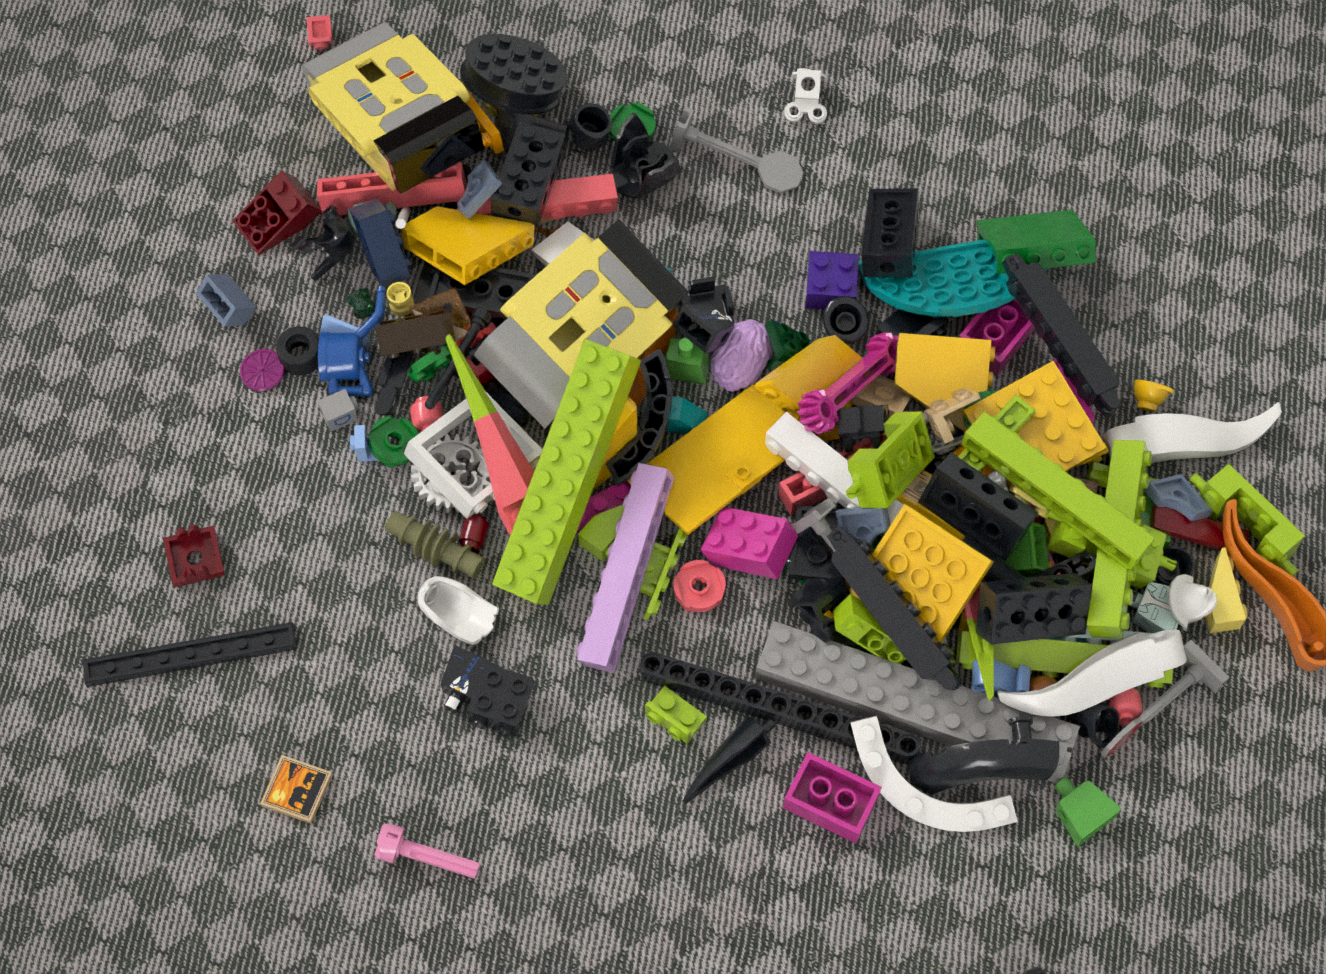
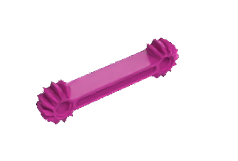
(820, 407)

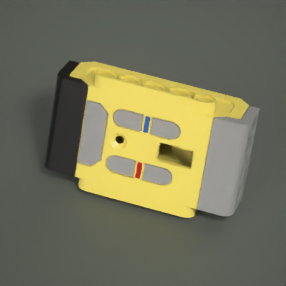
(395, 105)
(591, 291)

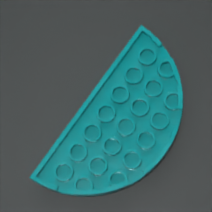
(946, 282)

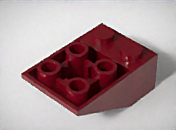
(276, 213)

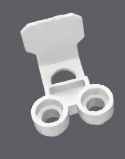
(805, 100)

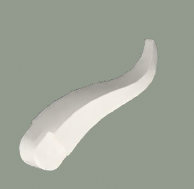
(1192, 436)
(1104, 675)

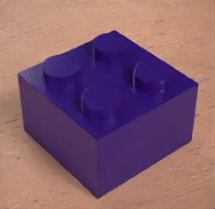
(830, 276)

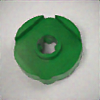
(621, 113)
(425, 368)
(379, 443)

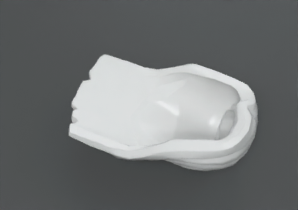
(457, 609)

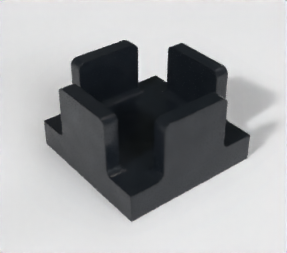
(705, 292)

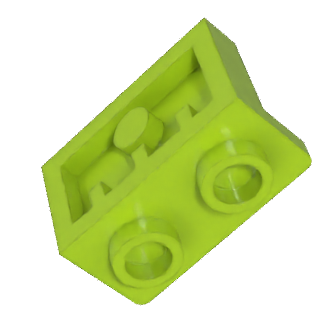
(675, 715)

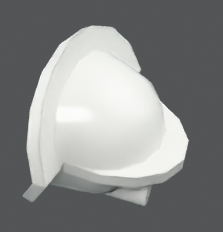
(1189, 600)

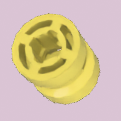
(400, 298)

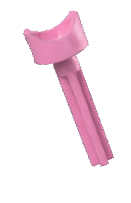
(392, 843)

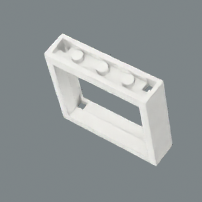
(441, 479)

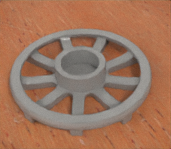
(942, 448)

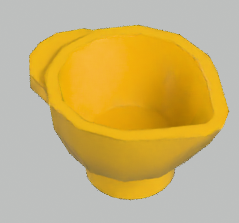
(1150, 394)

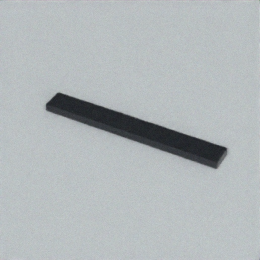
(189, 654)

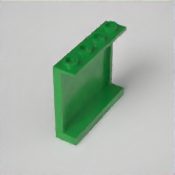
(1040, 238)

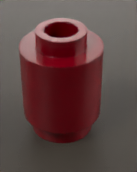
(474, 532)

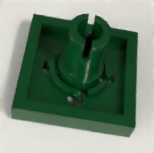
(785, 342)

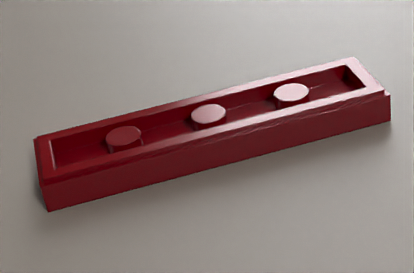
(1201, 531)

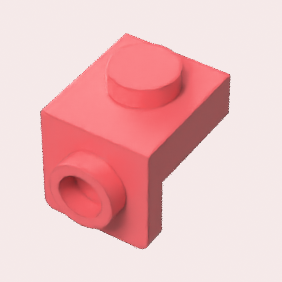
(319, 32)

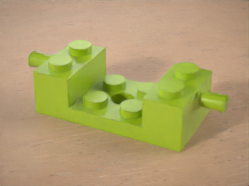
(887, 471)
(1266, 523)
(1070, 542)

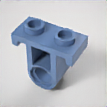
(1005, 678)

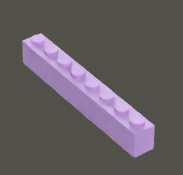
(625, 568)

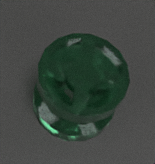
(361, 303)

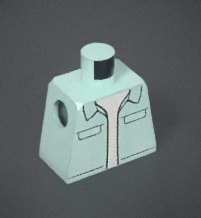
(1153, 609)

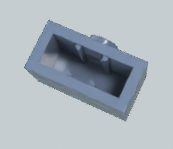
(225, 300)

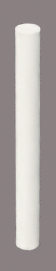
(403, 217)

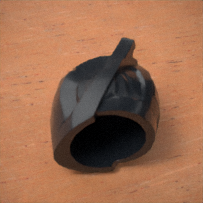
(590, 126)

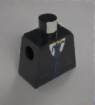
(704, 326)
(461, 677)

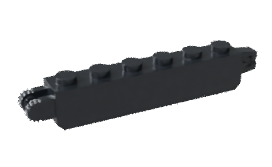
(1063, 334)
(892, 609)

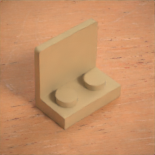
(938, 409)

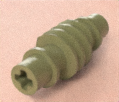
(433, 546)

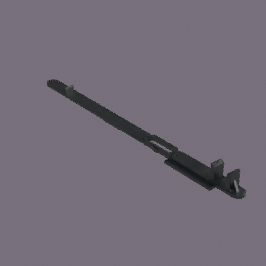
(395, 369)

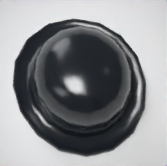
(845, 319)

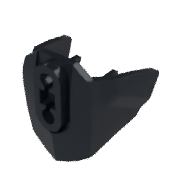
(639, 160)

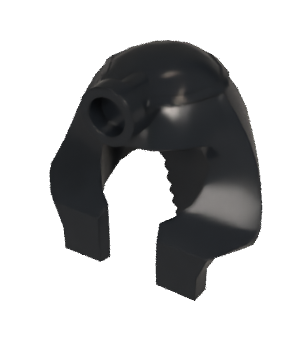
(334, 242)

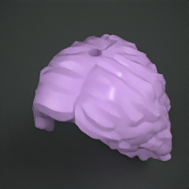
(742, 356)

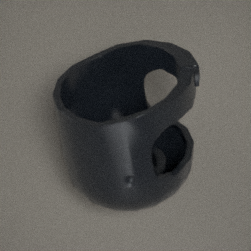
(1096, 720)

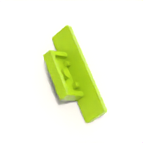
(655, 576)

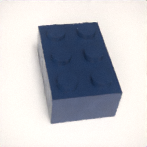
(381, 242)

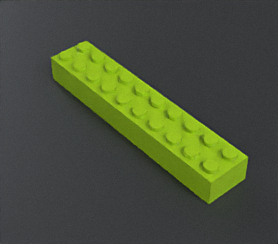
(566, 472)

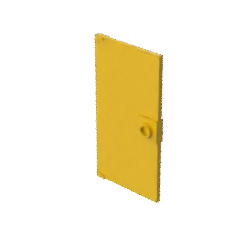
(719, 459)

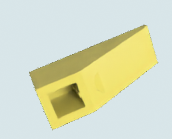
(1229, 610)

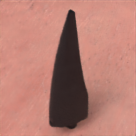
(737, 749)

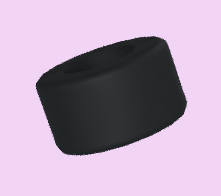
(293, 338)

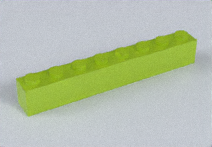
(1057, 491)
(1111, 579)
(1040, 655)

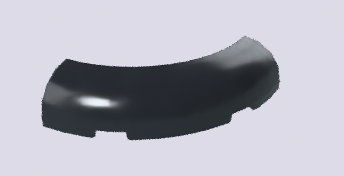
(654, 420)
(984, 762)

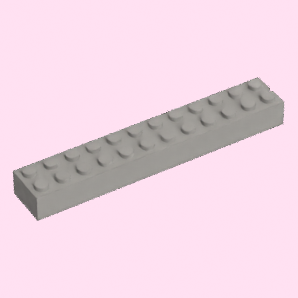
(897, 694)

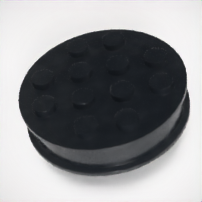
(513, 74)

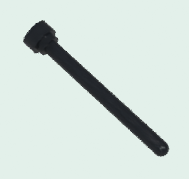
(479, 320)

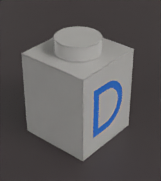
(338, 409)

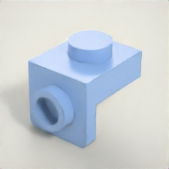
(359, 443)

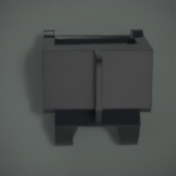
(862, 423)
(816, 599)

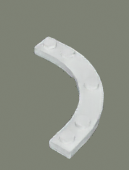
(916, 804)

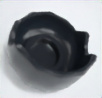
(1184, 565)

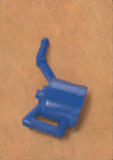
(345, 357)

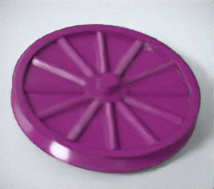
(261, 370)

